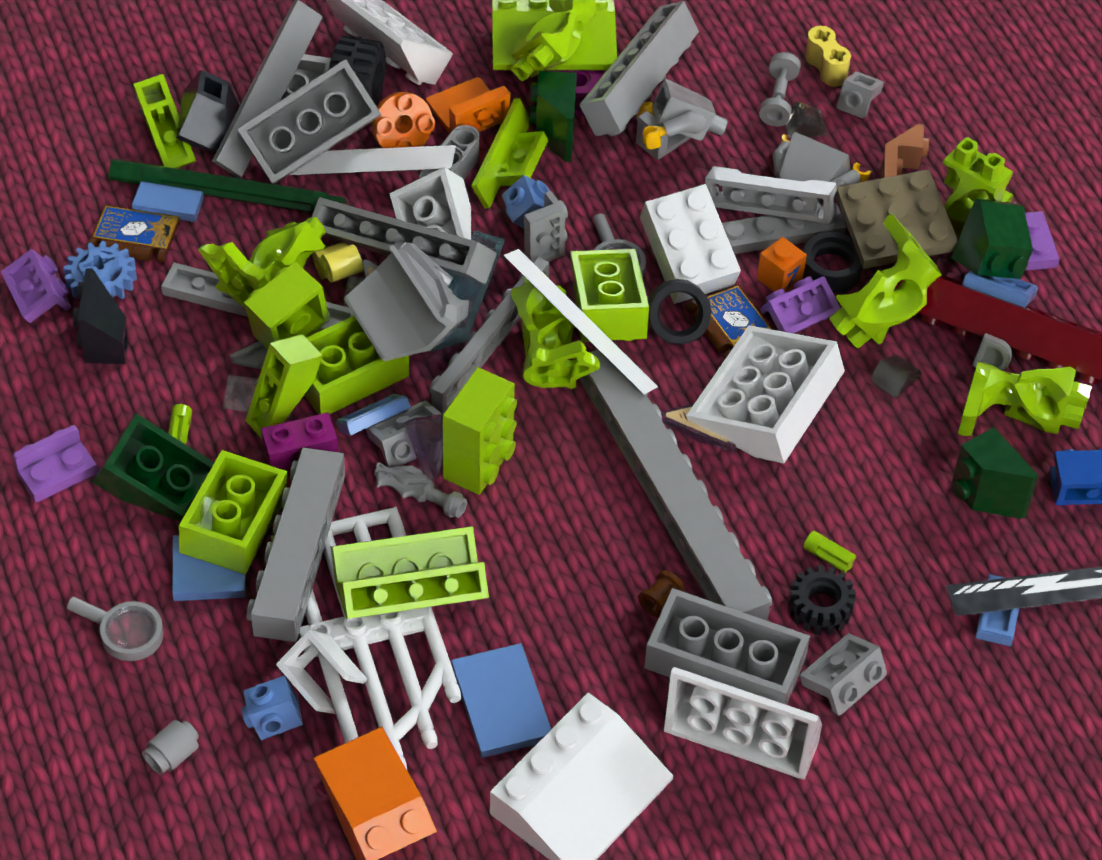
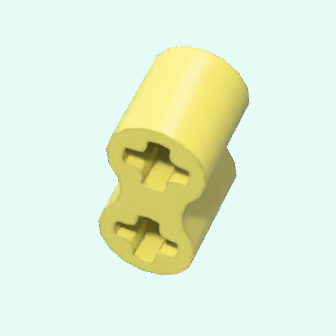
(827, 56)
(338, 261)

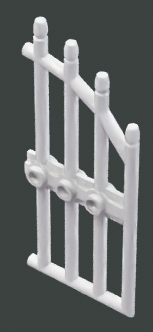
(366, 630)

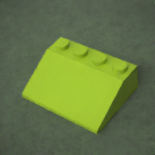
(515, 17)

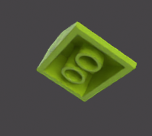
(611, 292)

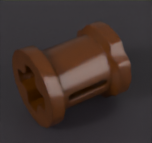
(664, 579)

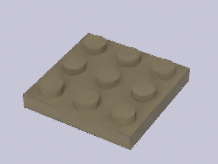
(911, 200)

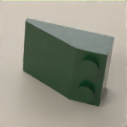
(153, 470)

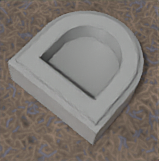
(993, 352)

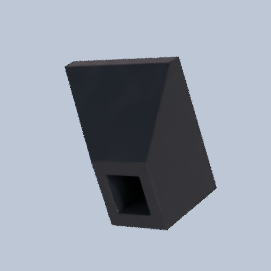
(206, 112)
(101, 323)

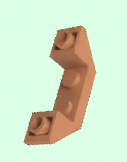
(904, 152)

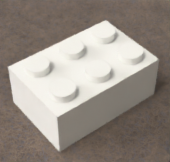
(690, 241)

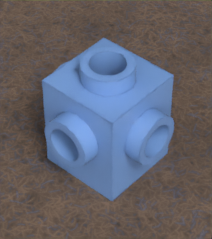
(524, 198)
(271, 708)

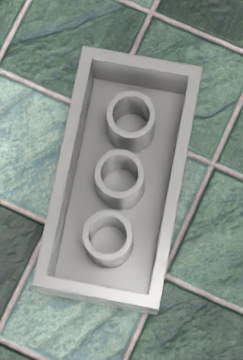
(309, 122)
(726, 647)

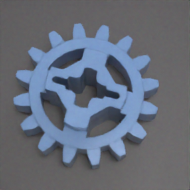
(112, 267)

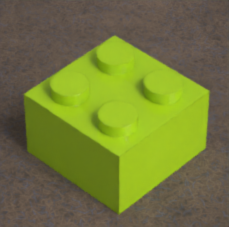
(287, 306)

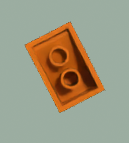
(373, 796)

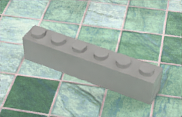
(639, 69)
(379, 232)
(297, 545)

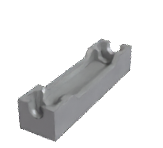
(772, 195)

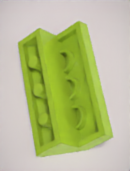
(408, 572)

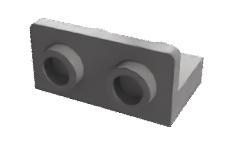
(546, 230)
(392, 436)
(845, 672)

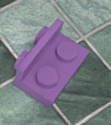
(1044, 251)
(35, 285)
(802, 307)
(54, 464)

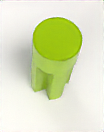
(180, 422)
(829, 551)

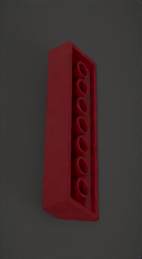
(1025, 329)

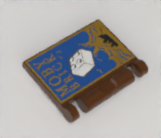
(137, 231)
(729, 317)

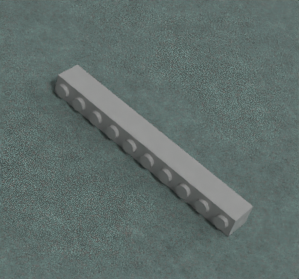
(676, 492)

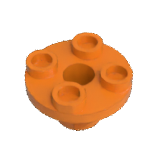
(404, 121)

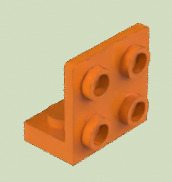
(470, 105)

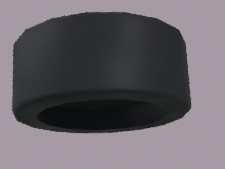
(835, 244)
(694, 331)

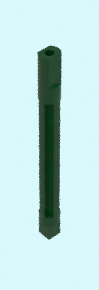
(220, 186)

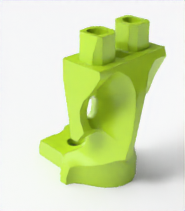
(552, 37)
(973, 177)
(277, 251)
(879, 304)
(548, 342)
(1046, 396)

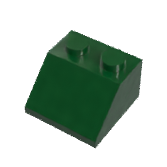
(555, 110)
(995, 240)
(993, 476)

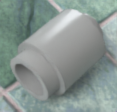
(171, 746)

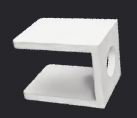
(293, 667)

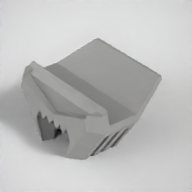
(406, 304)

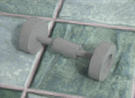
(776, 110)

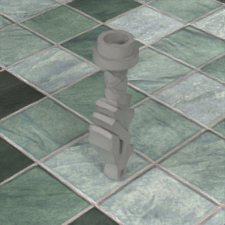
(412, 482)

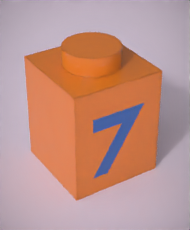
(781, 265)

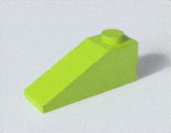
(163, 121)
(283, 381)

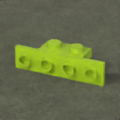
(510, 155)

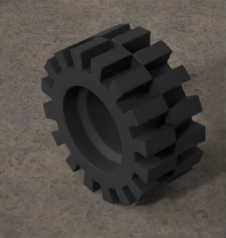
(824, 583)

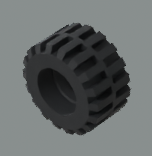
(367, 61)

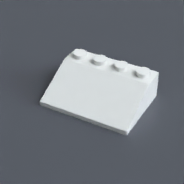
(403, 41)
(768, 391)
(741, 723)
(579, 784)

